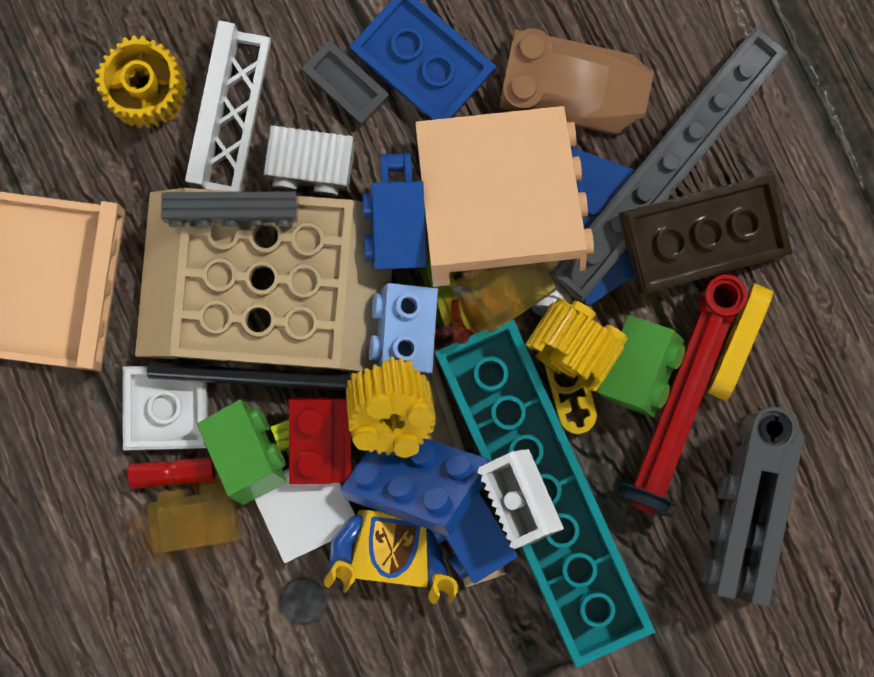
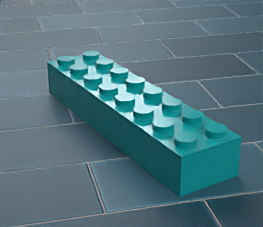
(580, 565)

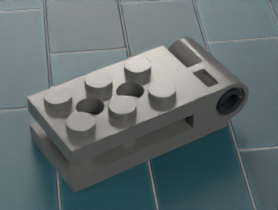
(770, 450)

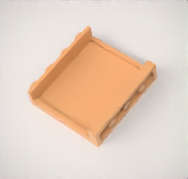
(502, 191)
(57, 279)

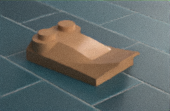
(595, 84)

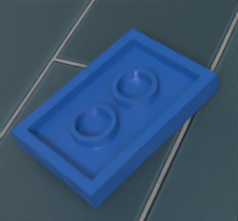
(422, 58)
(422, 489)

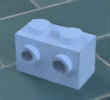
(404, 325)

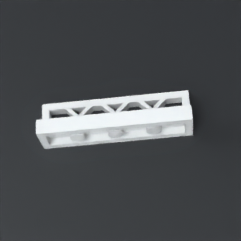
(213, 105)

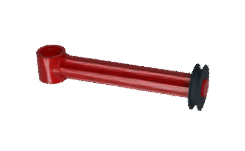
(684, 398)

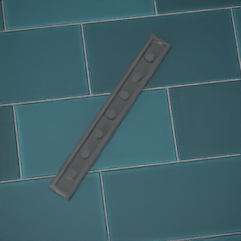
(674, 156)

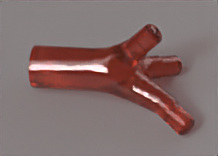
(456, 327)

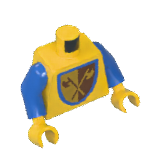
(388, 551)

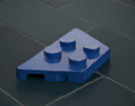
(601, 183)

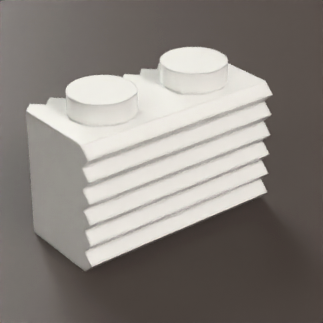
(309, 160)
(520, 498)

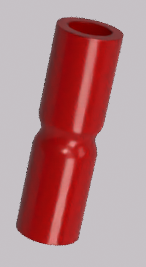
(165, 473)

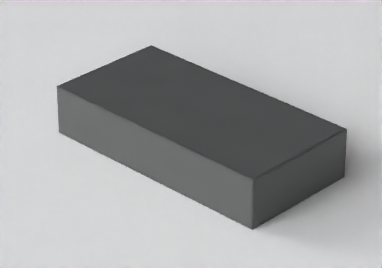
(345, 83)

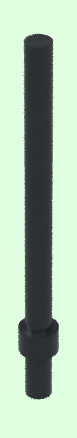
(249, 376)

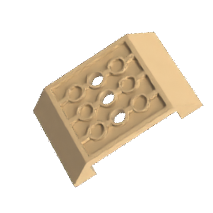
(202, 291)

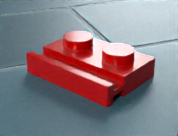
(319, 441)

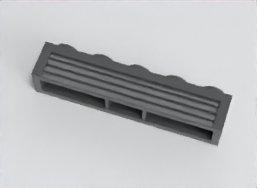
(229, 208)

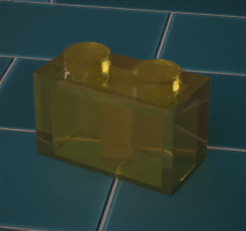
(501, 293)
(193, 520)

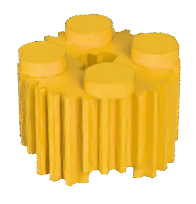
(123, 71)
(576, 344)
(390, 408)

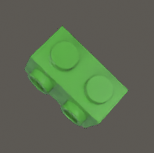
(644, 367)
(243, 451)

